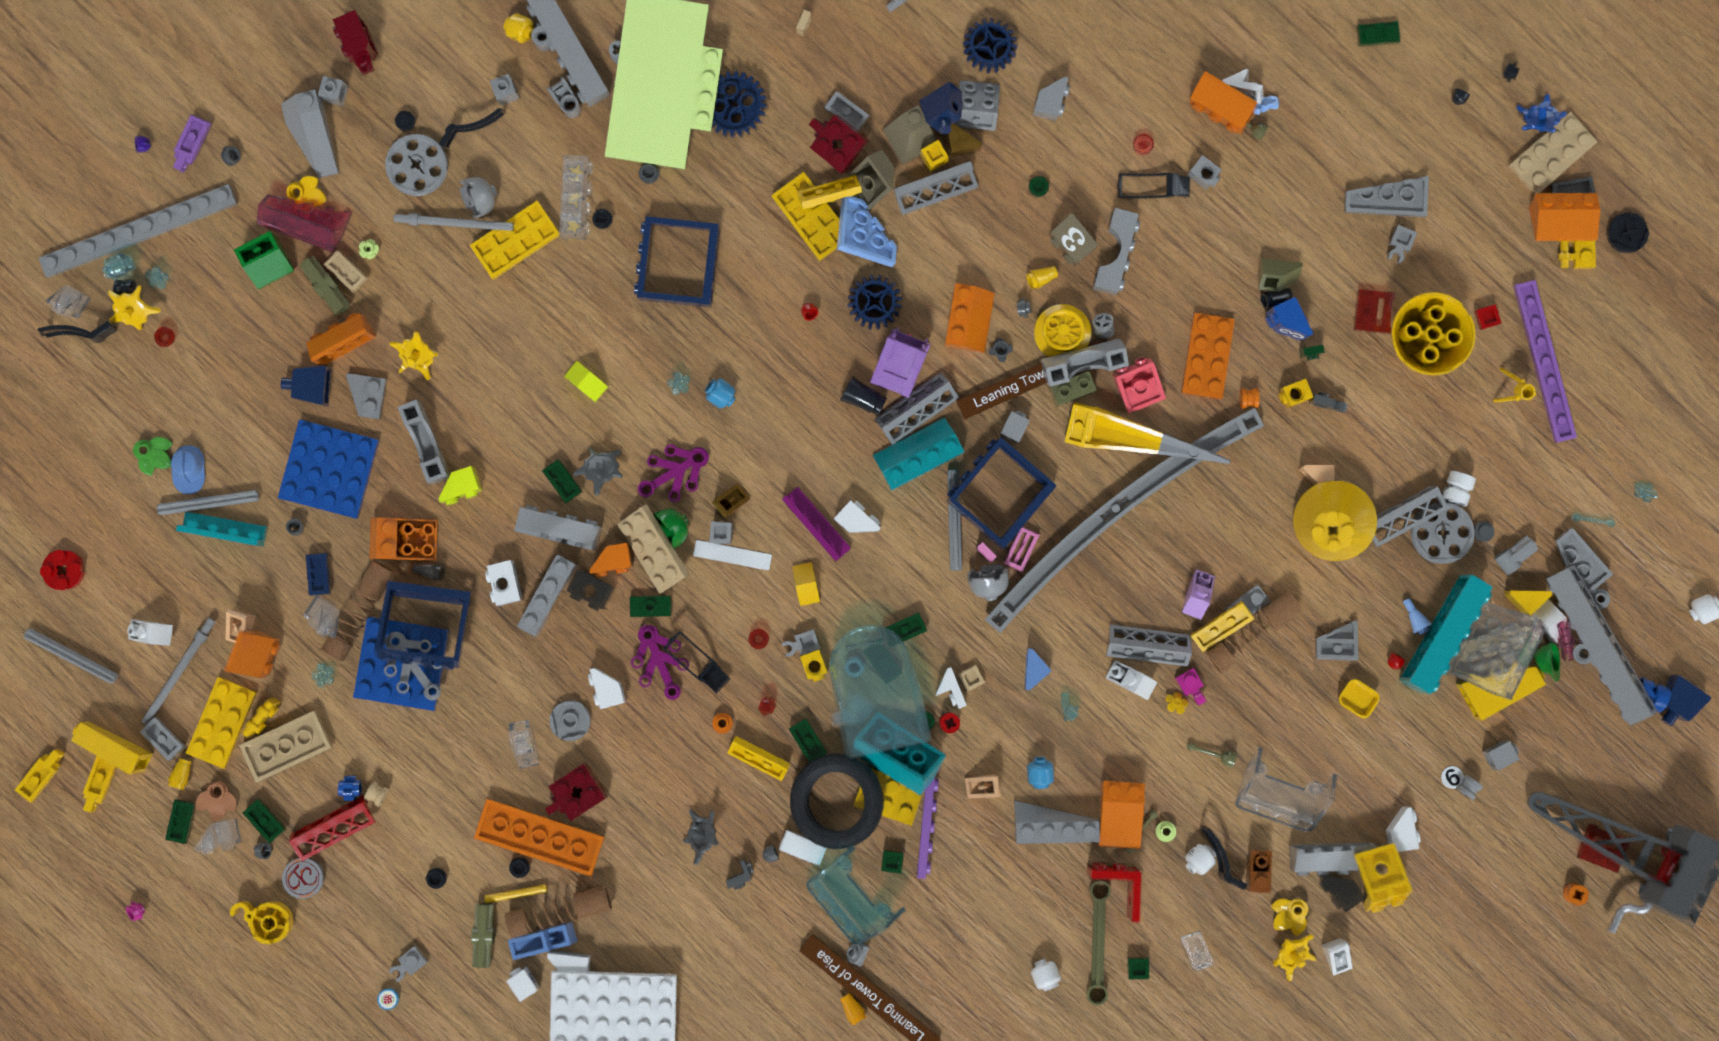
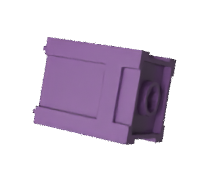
(900, 362)

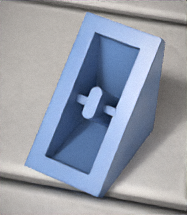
(1034, 670)

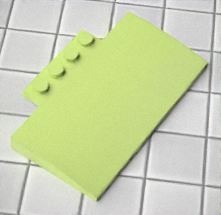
(662, 82)

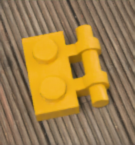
(1583, 254)
(265, 711)

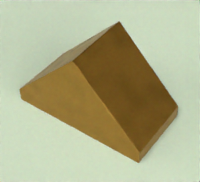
(962, 142)
(731, 501)

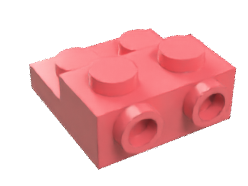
(1139, 385)

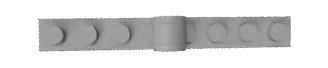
(570, 51)
(1602, 646)

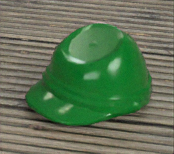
(1548, 660)

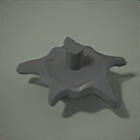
(600, 468)
(701, 834)

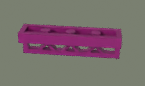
(816, 524)

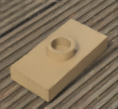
(345, 271)

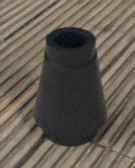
(1272, 298)

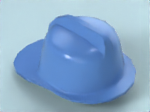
(188, 469)

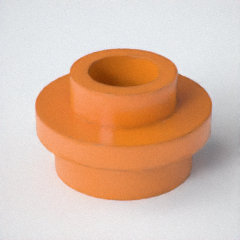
(715, 723)

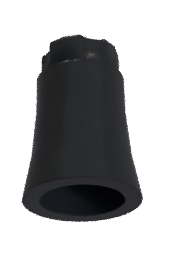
(863, 397)

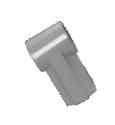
(1511, 558)

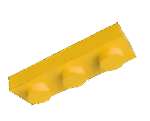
(829, 192)
(1222, 626)
(758, 758)

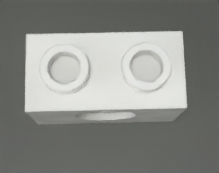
(512, 592)

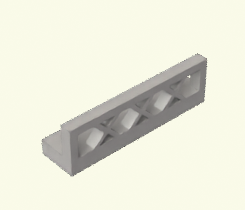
(932, 181)
(914, 405)
(1407, 506)
(1149, 649)

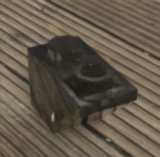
(1343, 890)

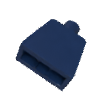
(942, 107)
(309, 384)
(1684, 702)

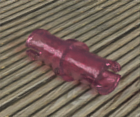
(1565, 640)

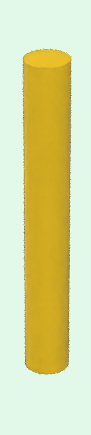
(516, 893)

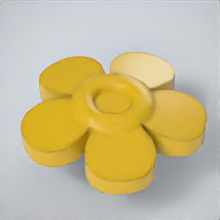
(1176, 702)

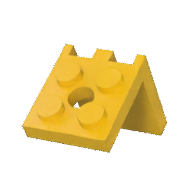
(1387, 888)

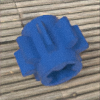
(349, 788)

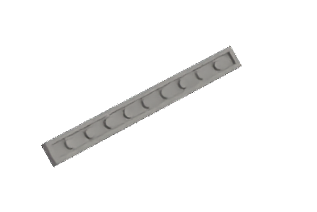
(138, 231)

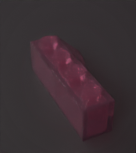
(303, 221)

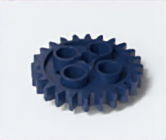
(750, 114)

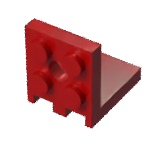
(1119, 871)

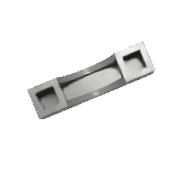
(1122, 227)
(1063, 367)
(429, 452)
(546, 595)

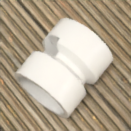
(1458, 488)

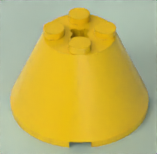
(1433, 334)
(1332, 505)

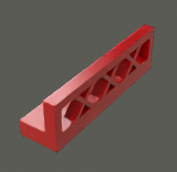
(328, 821)

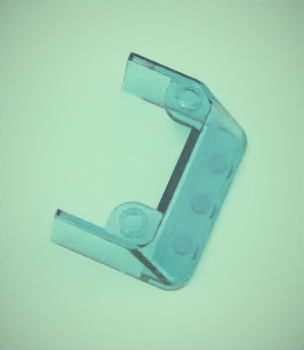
(847, 902)

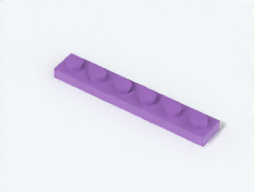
(927, 826)

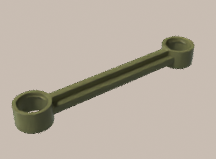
(1098, 942)

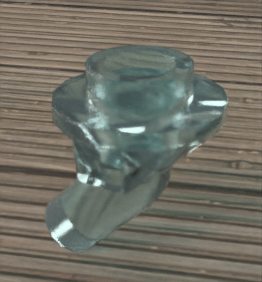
(1070, 712)

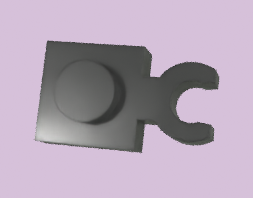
(1323, 400)

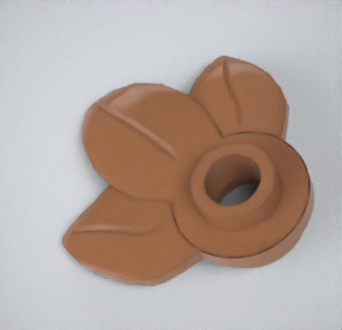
(216, 804)

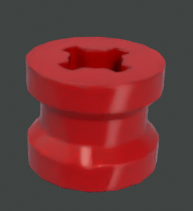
(946, 722)

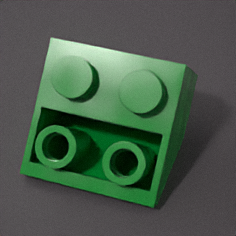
(264, 259)

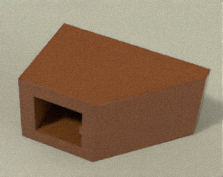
(1259, 871)

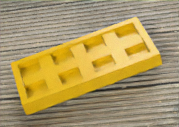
(815, 225)
(504, 249)
(221, 722)

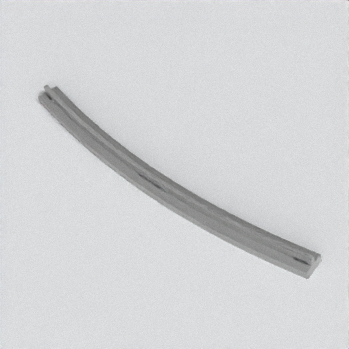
(1095, 524)

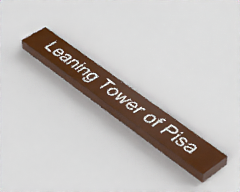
(1006, 389)
(866, 991)

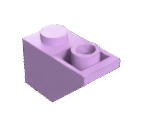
(1198, 594)

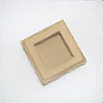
(803, 23)
(971, 678)

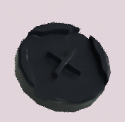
(1627, 233)

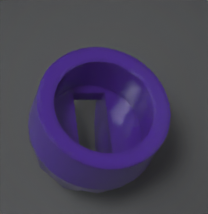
(142, 144)

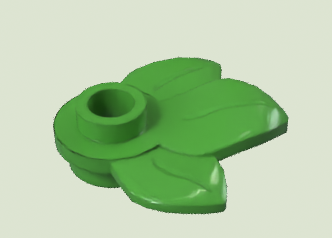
(156, 455)

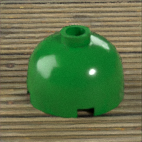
(673, 525)

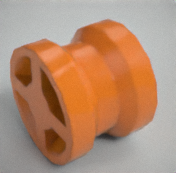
(1249, 398)
(1571, 892)

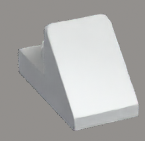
(1240, 82)
(950, 683)

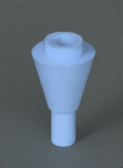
(1419, 622)

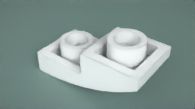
(801, 847)

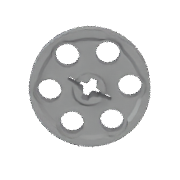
(415, 174)
(1452, 536)

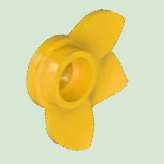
(308, 191)
(1287, 917)

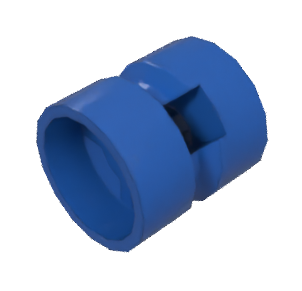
(1658, 694)

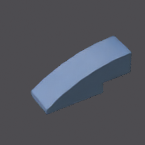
(542, 940)

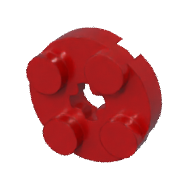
(74, 569)

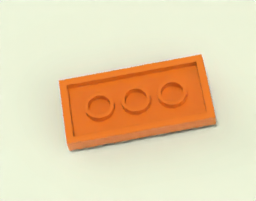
(1207, 356)

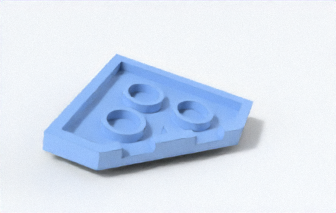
(863, 234)

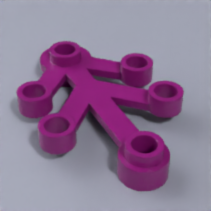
(676, 470)
(657, 658)

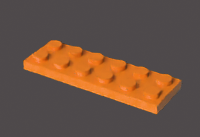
(539, 837)

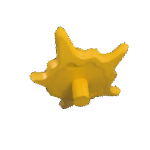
(131, 309)
(415, 354)
(1293, 955)

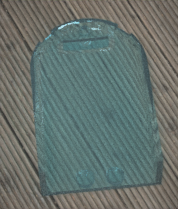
(876, 692)

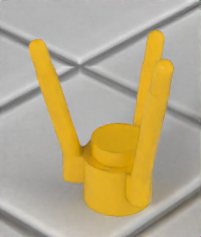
(1521, 390)

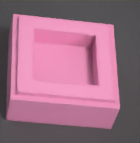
(986, 552)

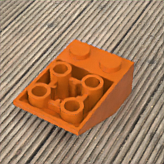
(403, 539)

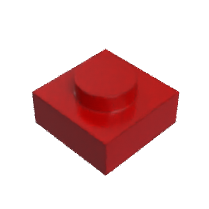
(1487, 317)

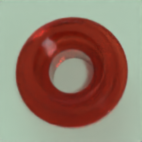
(159, 334)
(753, 643)
(767, 706)

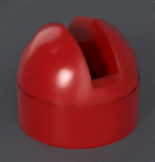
(809, 311)
(1395, 661)

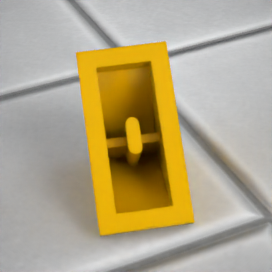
(805, 583)
(1528, 601)

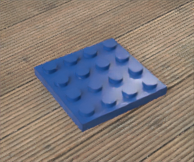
(328, 469)
(376, 686)

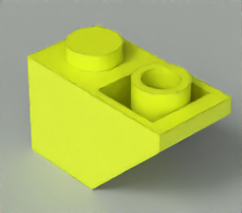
(460, 484)

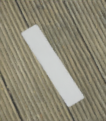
(732, 555)

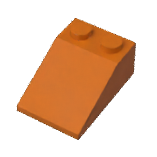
(253, 654)
(1121, 814)

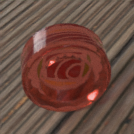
(1143, 144)

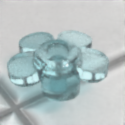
(156, 278)
(679, 383)
(1645, 492)
(323, 675)

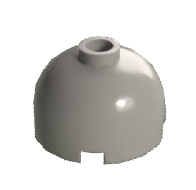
(478, 195)
(988, 582)

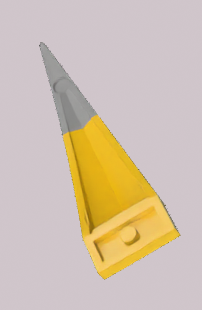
(1105, 430)

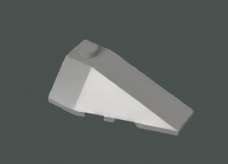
(309, 126)

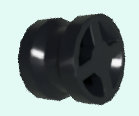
(121, 287)

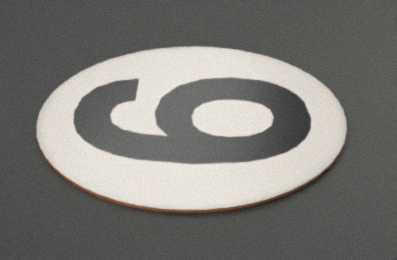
(1452, 777)

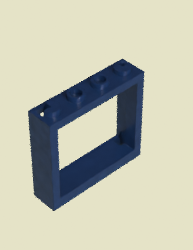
(641, 268)
(1047, 487)
(423, 593)

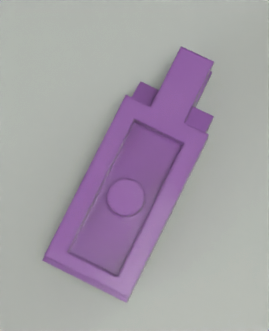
(190, 142)

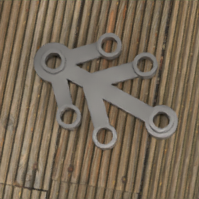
(414, 666)

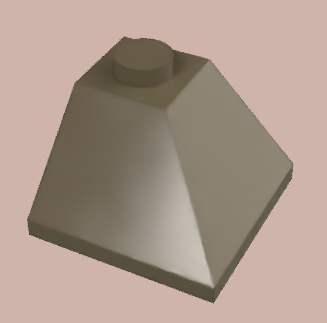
(909, 134)
(875, 177)

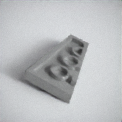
(1392, 199)

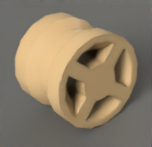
(376, 794)

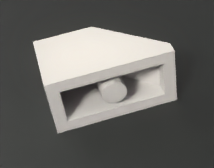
(569, 961)

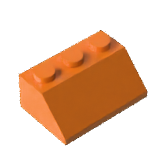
(1223, 103)
(1565, 216)
(969, 318)
(339, 339)

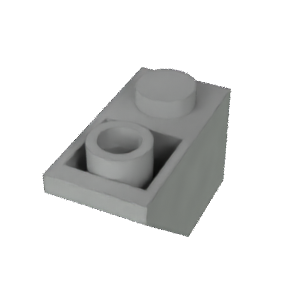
(1050, 99)

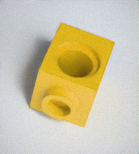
(934, 156)
(1303, 390)
(814, 656)

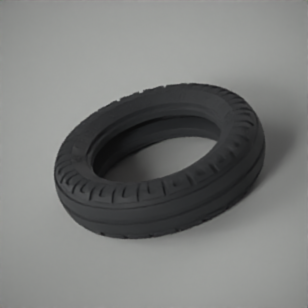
(872, 801)

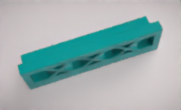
(223, 529)

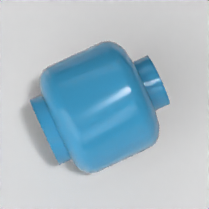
(720, 393)
(1040, 773)

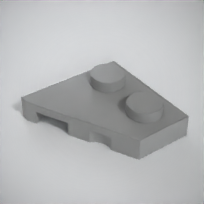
(367, 394)

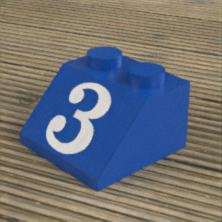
(1289, 320)

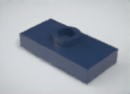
(318, 574)

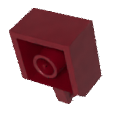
(356, 41)
(826, 142)
(564, 795)

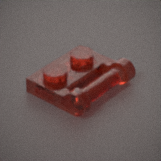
(1367, 309)
(1590, 855)

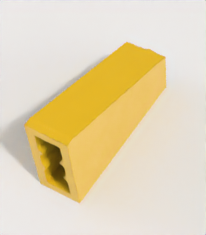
(1485, 704)
(111, 748)

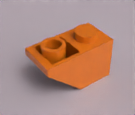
(613, 558)

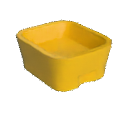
(1359, 698)

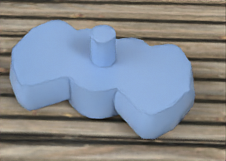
(1267, 103)

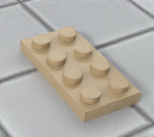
(1552, 154)
(653, 549)
(285, 746)

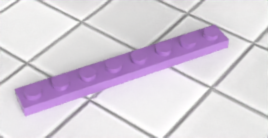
(1544, 361)

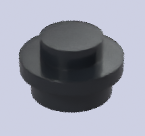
(1511, 72)
(405, 121)
(602, 218)
(519, 867)
(436, 878)

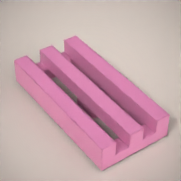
(1014, 564)

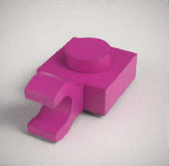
(1190, 683)

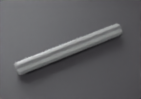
(208, 502)
(954, 518)
(71, 656)

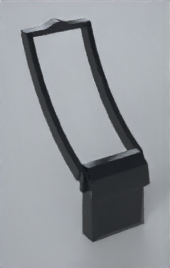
(452, 129)
(1175, 185)
(97, 335)
(711, 675)
(1218, 848)

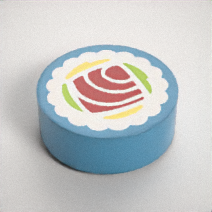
(388, 998)

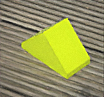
(586, 381)

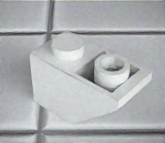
(855, 520)
(150, 632)
(1131, 680)
(608, 689)
(1403, 831)

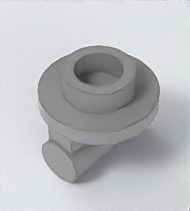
(857, 953)

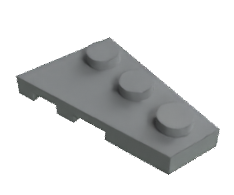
(1578, 553)

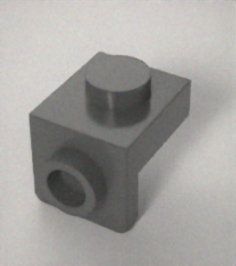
(738, 881)

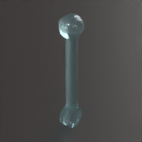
(1577, 517)

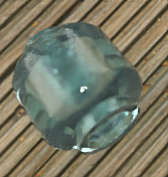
(118, 267)

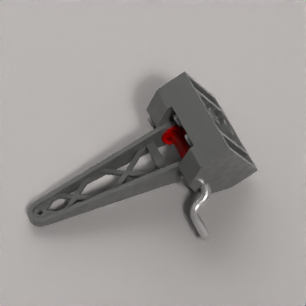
(1687, 890)

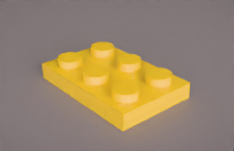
(899, 801)

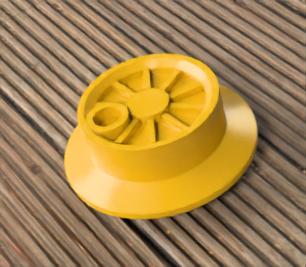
(1062, 330)

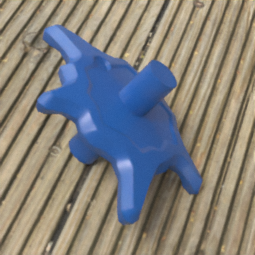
(1541, 117)

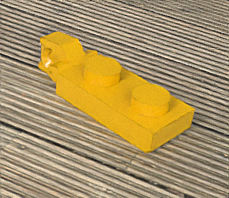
(39, 775)
(98, 784)

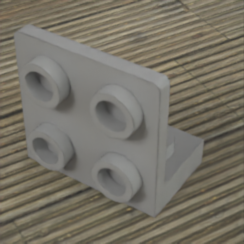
(979, 105)

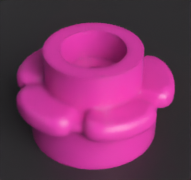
(135, 911)

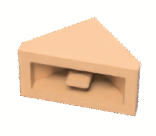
(1318, 473)
(237, 621)
(983, 786)

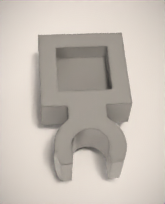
(1401, 241)
(805, 643)
(410, 962)

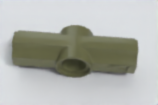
(325, 285)
(483, 935)

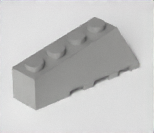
(558, 529)
(1048, 825)
(1326, 857)

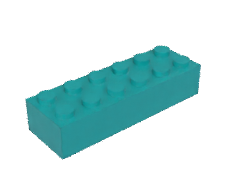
(1446, 634)

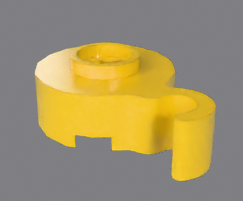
(258, 922)

